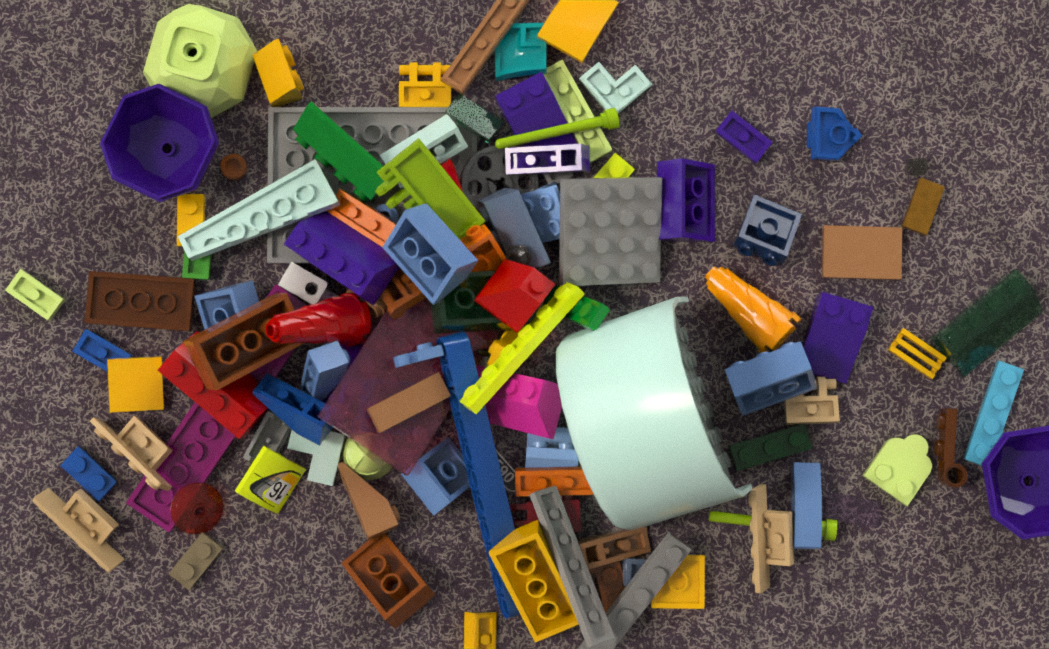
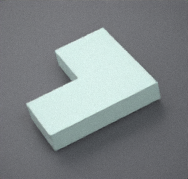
(615, 93)
(325, 457)

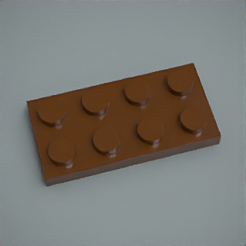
(140, 301)

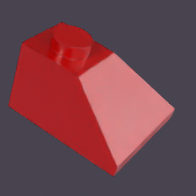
(514, 293)

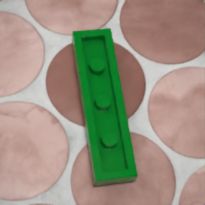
(585, 313)

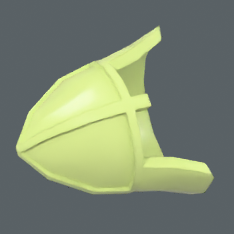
(363, 461)

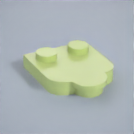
(901, 467)

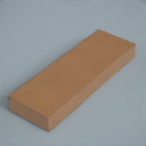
(408, 402)

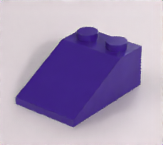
(531, 108)
(835, 335)

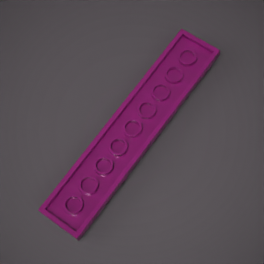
(196, 448)

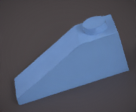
(324, 369)

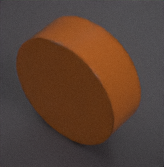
(233, 167)

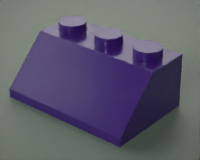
(687, 200)

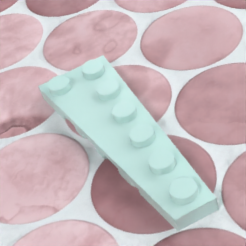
(273, 207)

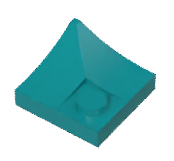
(521, 52)

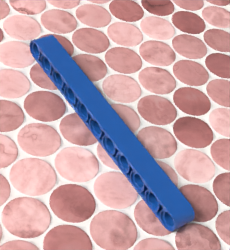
(479, 456)

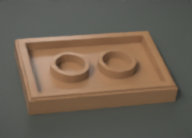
(862, 252)

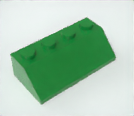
(340, 151)

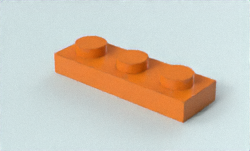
(362, 217)
(567, 480)

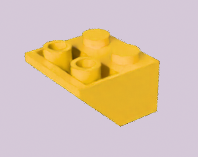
(276, 72)

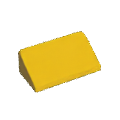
(480, 630)

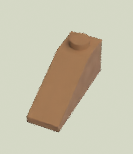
(370, 506)
(614, 546)

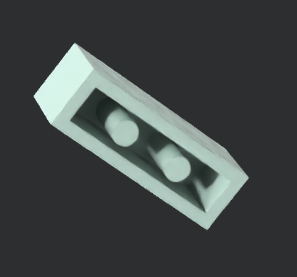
(439, 137)

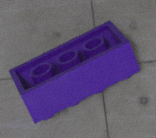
(343, 255)

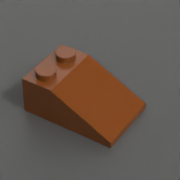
(388, 580)

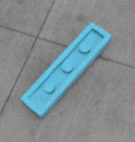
(993, 411)

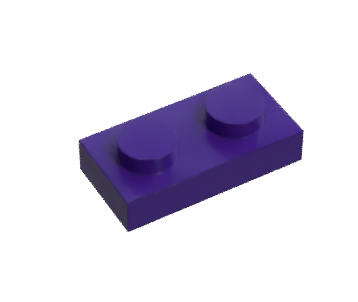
(743, 137)

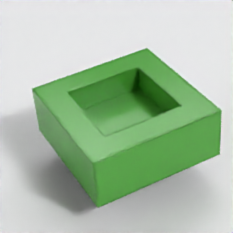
(197, 269)

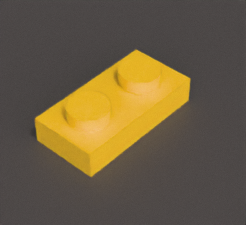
(189, 213)
(497, 346)

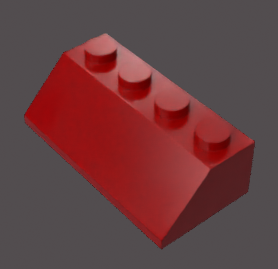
(231, 405)

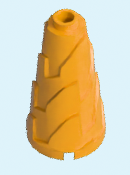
(760, 317)

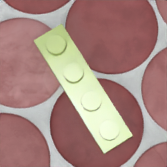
(576, 109)

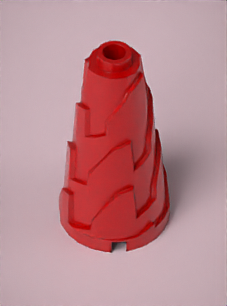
(324, 322)

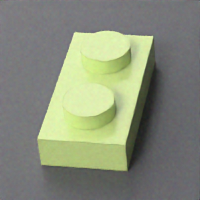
(35, 295)

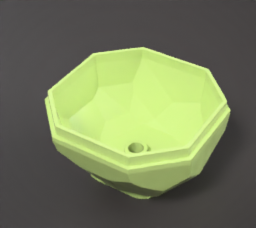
(222, 62)

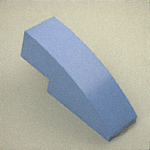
(806, 505)

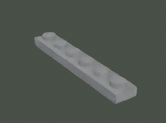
(571, 566)
(643, 588)

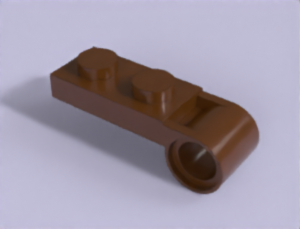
(945, 448)

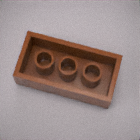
(238, 343)

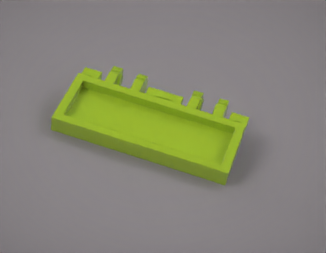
(428, 184)

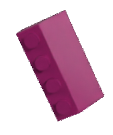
(525, 405)

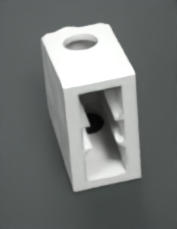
(297, 278)

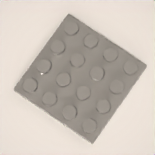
(610, 230)

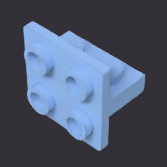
(544, 210)
(550, 452)

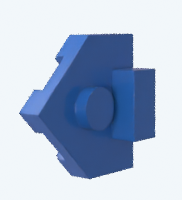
(830, 134)

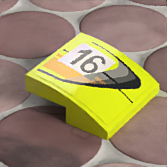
(270, 480)

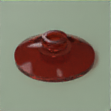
(188, 500)

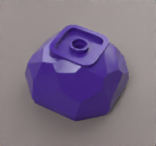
(142, 130)
(1011, 502)

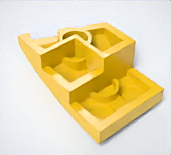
(576, 25)

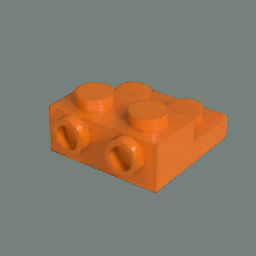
(484, 247)

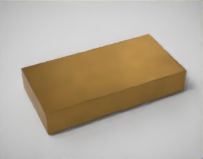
(922, 206)

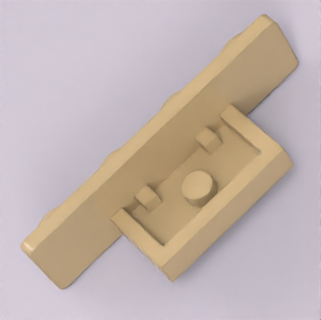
(140, 446)
(84, 523)
(771, 538)

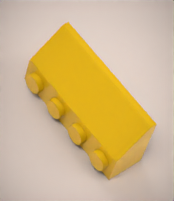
(534, 581)

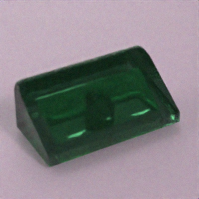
(473, 118)

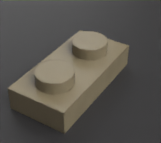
(196, 561)

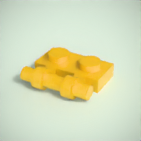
(424, 93)

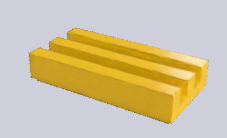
(935, 365)

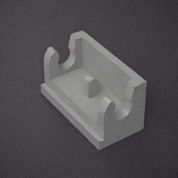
(270, 433)

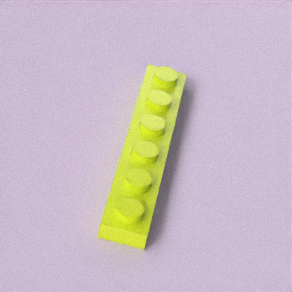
(519, 350)

